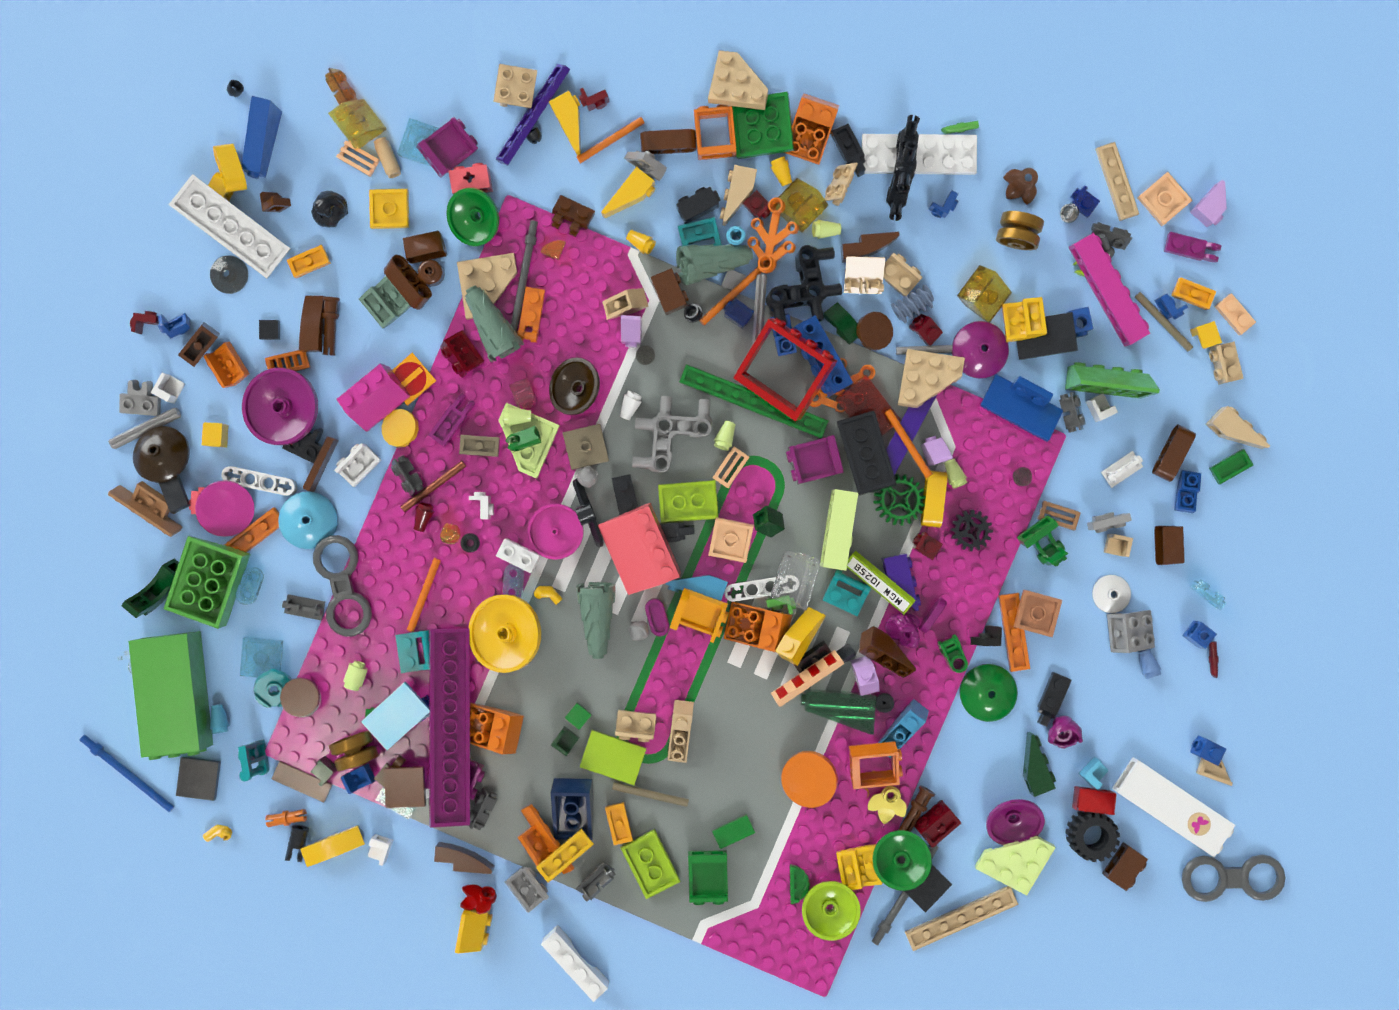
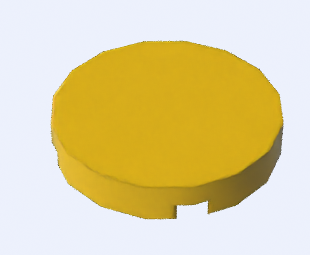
(399, 428)

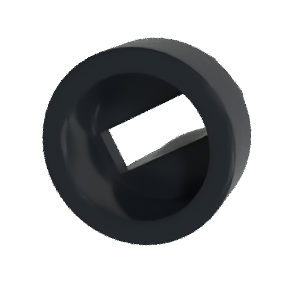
(237, 90)
(534, 136)

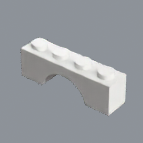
(564, 953)

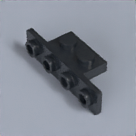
(821, 650)

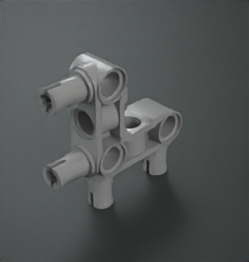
(678, 426)

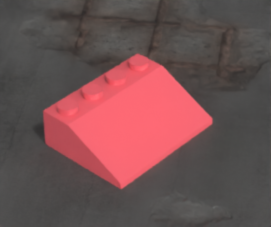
(639, 549)

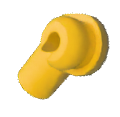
(547, 592)
(218, 830)

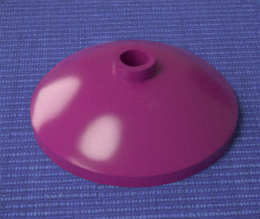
(969, 343)
(1015, 821)

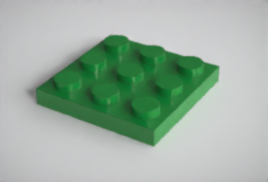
(765, 130)

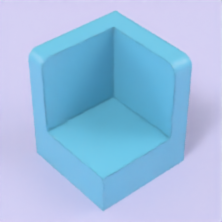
(1094, 772)

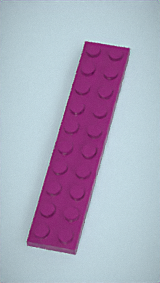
(449, 727)

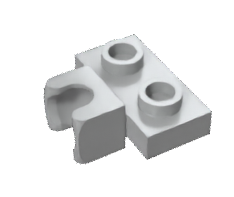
(647, 162)
(139, 399)
(1107, 521)

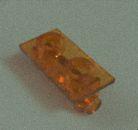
(337, 81)

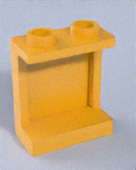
(700, 613)

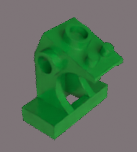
(1052, 553)

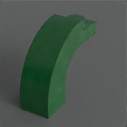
(154, 593)

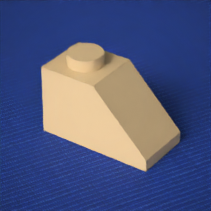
(625, 303)

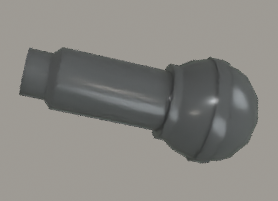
(1106, 246)

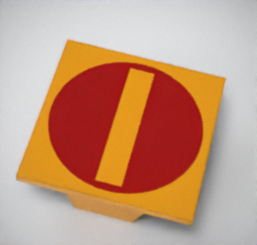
(413, 377)

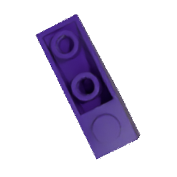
(898, 570)

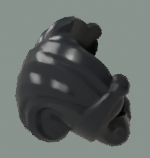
(329, 209)

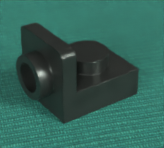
(991, 637)

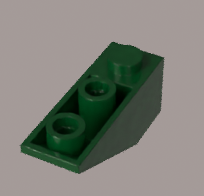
(1035, 769)

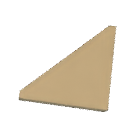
(1213, 771)

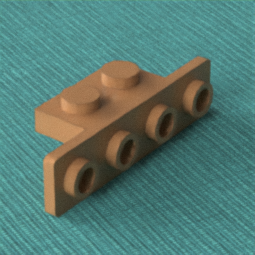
(148, 505)

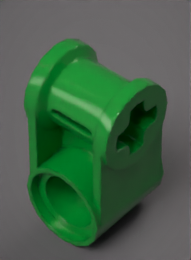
(953, 652)

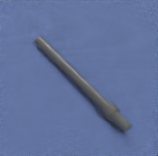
(530, 241)
(885, 925)

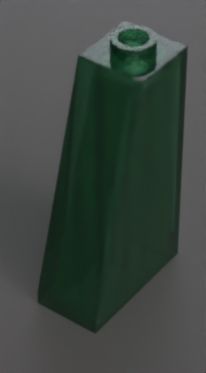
(842, 707)

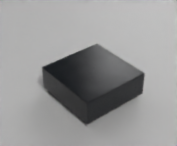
(269, 329)

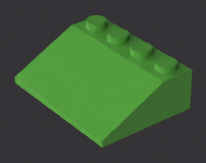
(1110, 381)
(206, 582)

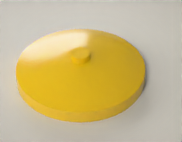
(504, 633)

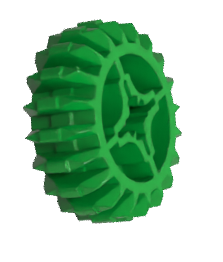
(905, 506)

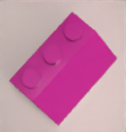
(373, 397)

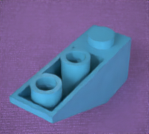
(705, 585)
(906, 724)

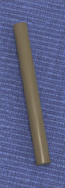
(1164, 322)
(650, 794)

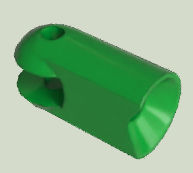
(523, 439)

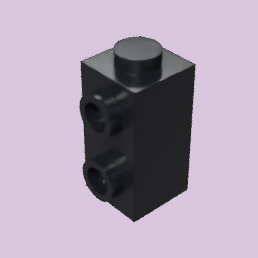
(698, 205)

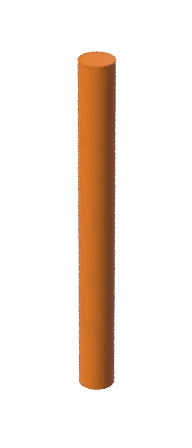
(610, 140)
(908, 443)
(423, 595)

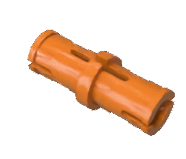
(286, 818)

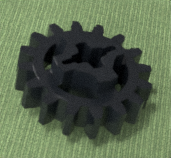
(968, 522)

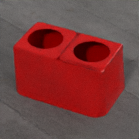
(1094, 800)

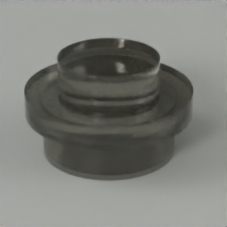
(1069, 213)
(645, 355)
(1022, 476)

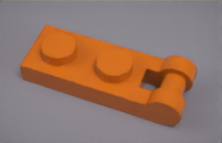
(531, 313)

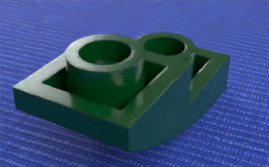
(843, 322)

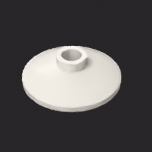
(1102, 594)

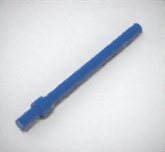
(98, 750)

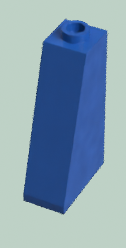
(260, 136)

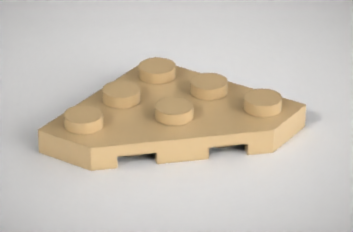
(736, 83)
(489, 273)
(927, 375)

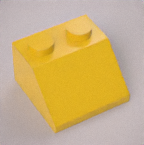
(472, 931)

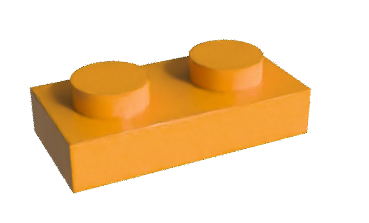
(308, 261)
(1193, 293)
(618, 823)

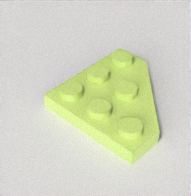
(532, 458)
(1016, 862)

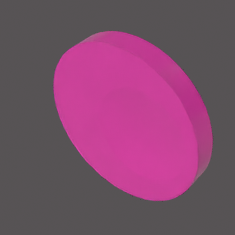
(224, 508)
(555, 531)

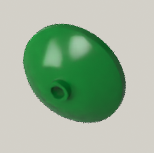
(464, 218)
(979, 683)
(912, 871)

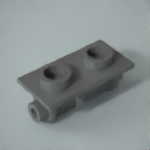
(1117, 238)
(1071, 404)
(402, 469)
(304, 607)
(482, 801)
(601, 875)

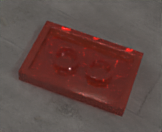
(863, 398)

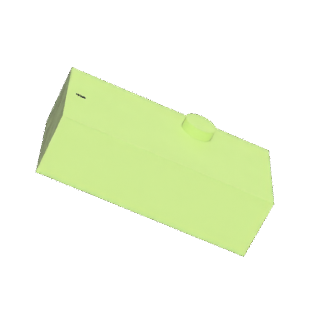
(839, 529)

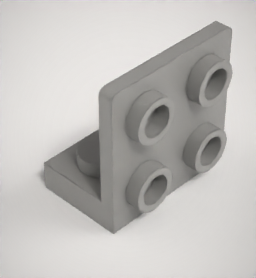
(1130, 631)

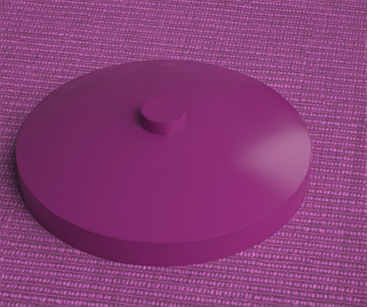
(279, 406)

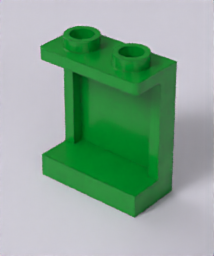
(708, 877)

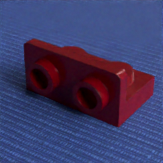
(461, 353)
(937, 823)

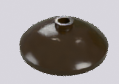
(567, 384)
(169, 458)

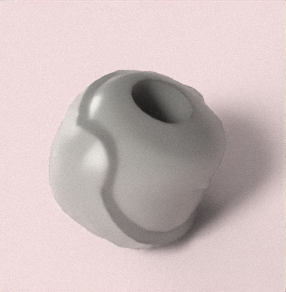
(587, 477)
(638, 630)

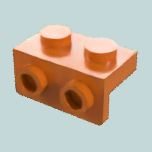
(226, 365)

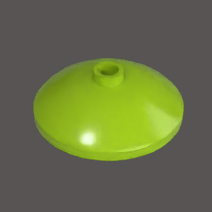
(832, 923)

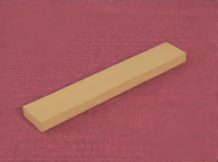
(961, 918)

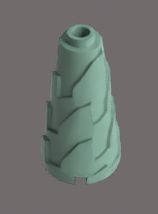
(709, 260)
(494, 330)
(596, 613)

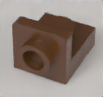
(273, 202)

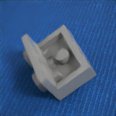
(526, 888)

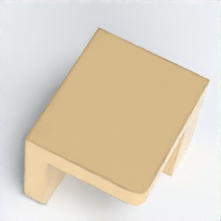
(1118, 545)

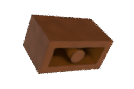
(668, 291)
(199, 344)
(1125, 866)

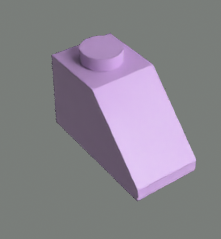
(1212, 205)
(631, 330)
(935, 451)
(865, 675)

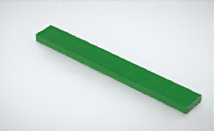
(749, 400)

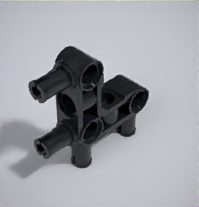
(904, 168)
(810, 280)

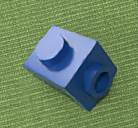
(949, 204)
(177, 326)
(1208, 750)
(358, 778)

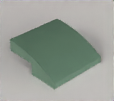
(384, 302)

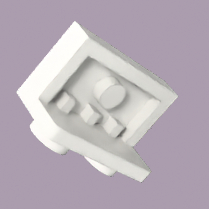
(357, 464)

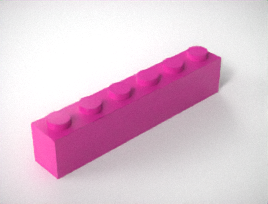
(1109, 289)

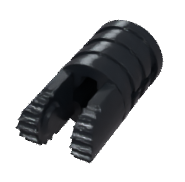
(297, 841)

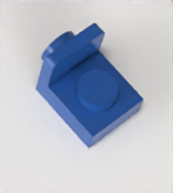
(1167, 307)

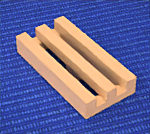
(344, 150)
(740, 453)

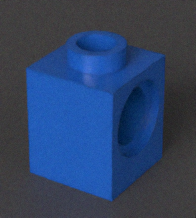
(1084, 315)
(1199, 634)

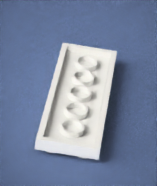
(934, 154)
(229, 226)

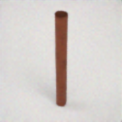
(433, 486)

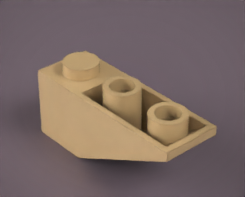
(741, 187)
(1230, 426)
(680, 731)

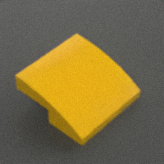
(1024, 319)
(857, 867)

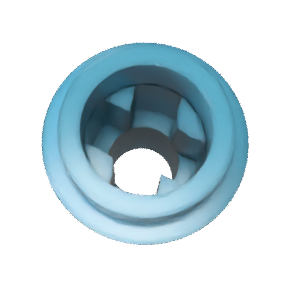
(735, 231)
(218, 721)

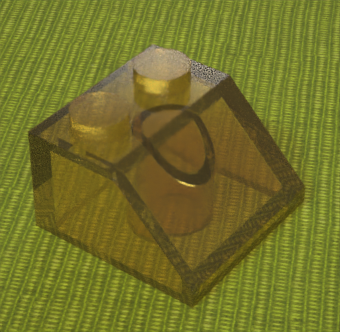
(357, 122)
(802, 204)
(984, 293)

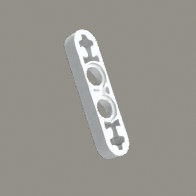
(259, 480)
(761, 590)

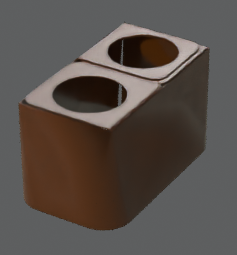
(424, 247)
(1169, 545)

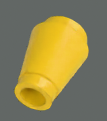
(781, 170)
(642, 242)

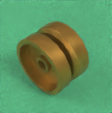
(1020, 230)
(354, 752)

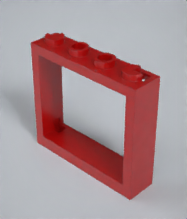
(768, 394)

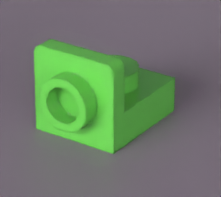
(778, 605)

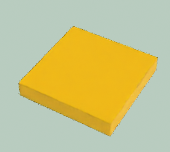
(389, 208)

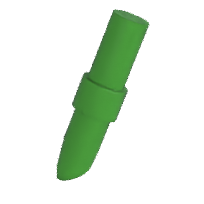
(961, 127)

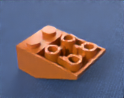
(812, 127)
(756, 626)
(494, 728)

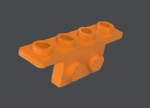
(538, 838)

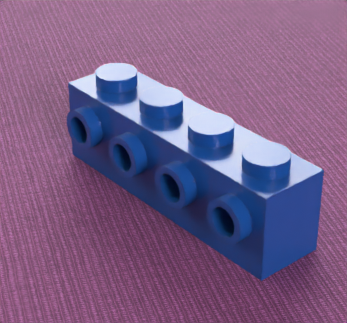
(838, 377)

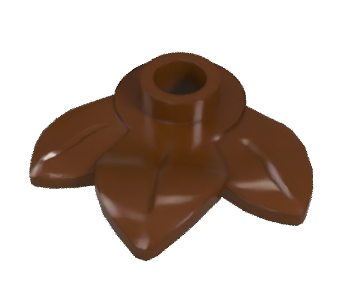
(1019, 186)

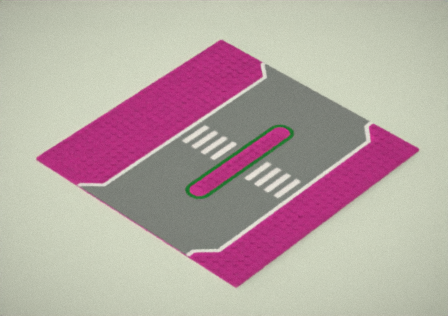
(736, 726)

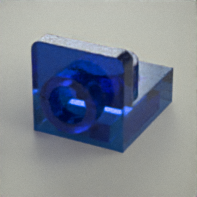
(1084, 201)

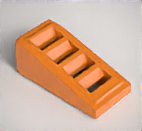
(285, 356)

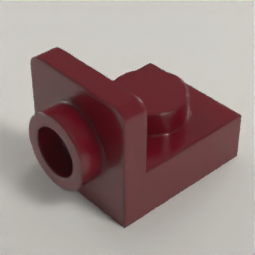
(757, 205)
(926, 545)

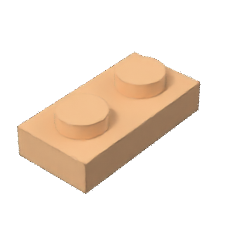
(1235, 314)

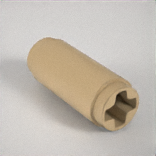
(387, 157)

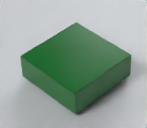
(578, 716)

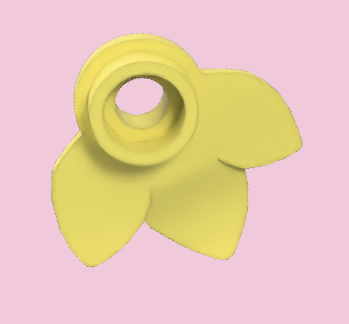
(887, 806)

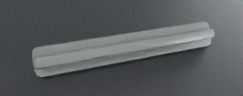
(759, 308)
(139, 430)

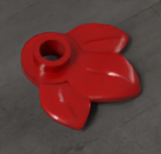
(478, 898)

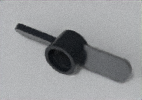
(586, 514)

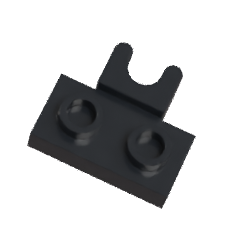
(307, 447)

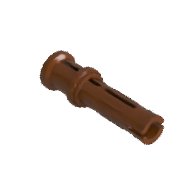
(330, 316)
(918, 806)

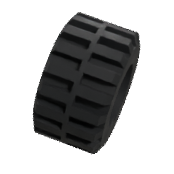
(1103, 846)

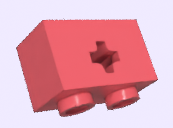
(481, 178)

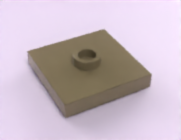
(585, 446)

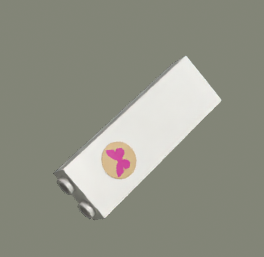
(1174, 807)

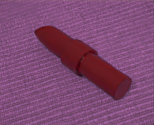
(1213, 659)

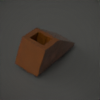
(883, 650)

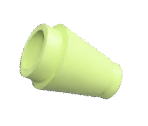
(825, 229)
(516, 416)
(725, 436)
(955, 474)

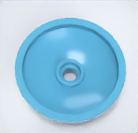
(320, 512)

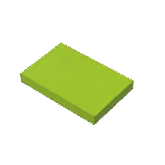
(688, 501)
(613, 757)
(650, 864)

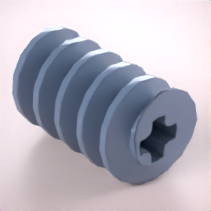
(913, 304)

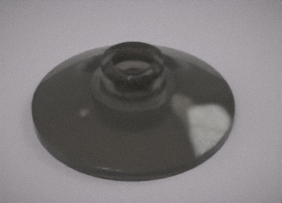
(237, 274)

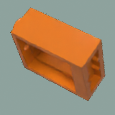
(715, 152)
(876, 778)

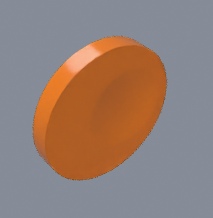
(809, 779)

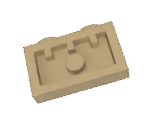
(900, 274)
(1225, 363)
(635, 725)

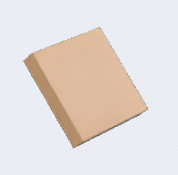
(1164, 199)
(731, 540)

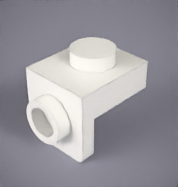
(486, 507)

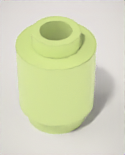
(355, 675)

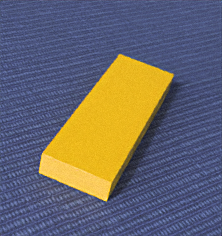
(564, 855)

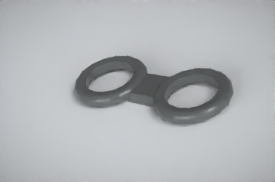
(342, 586)
(1233, 878)

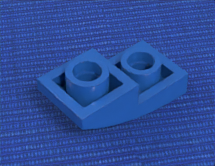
(782, 344)
(1187, 490)

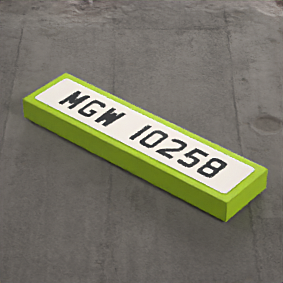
(880, 582)

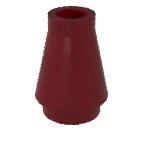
(422, 516)

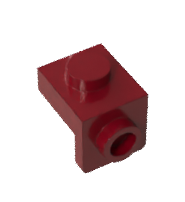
(595, 101)
(138, 321)
(926, 329)

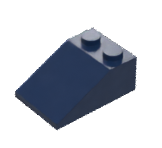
(572, 807)

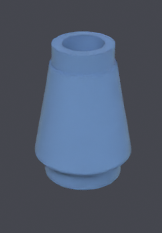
(1149, 664)

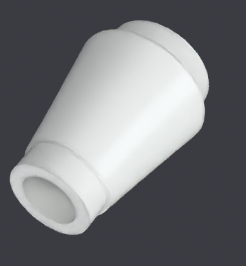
(630, 404)

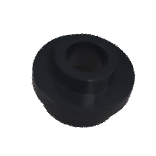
(690, 309)
(464, 540)

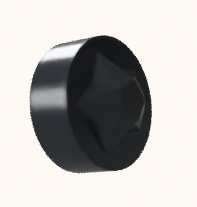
(884, 702)

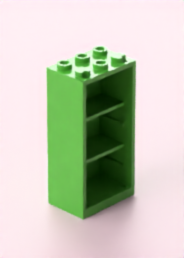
(170, 695)

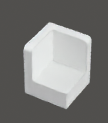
(168, 388)
(1100, 408)
(380, 848)

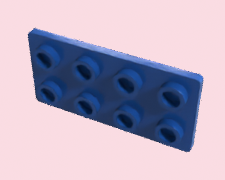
(1023, 405)

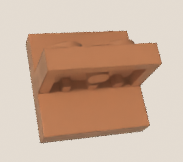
(1037, 613)

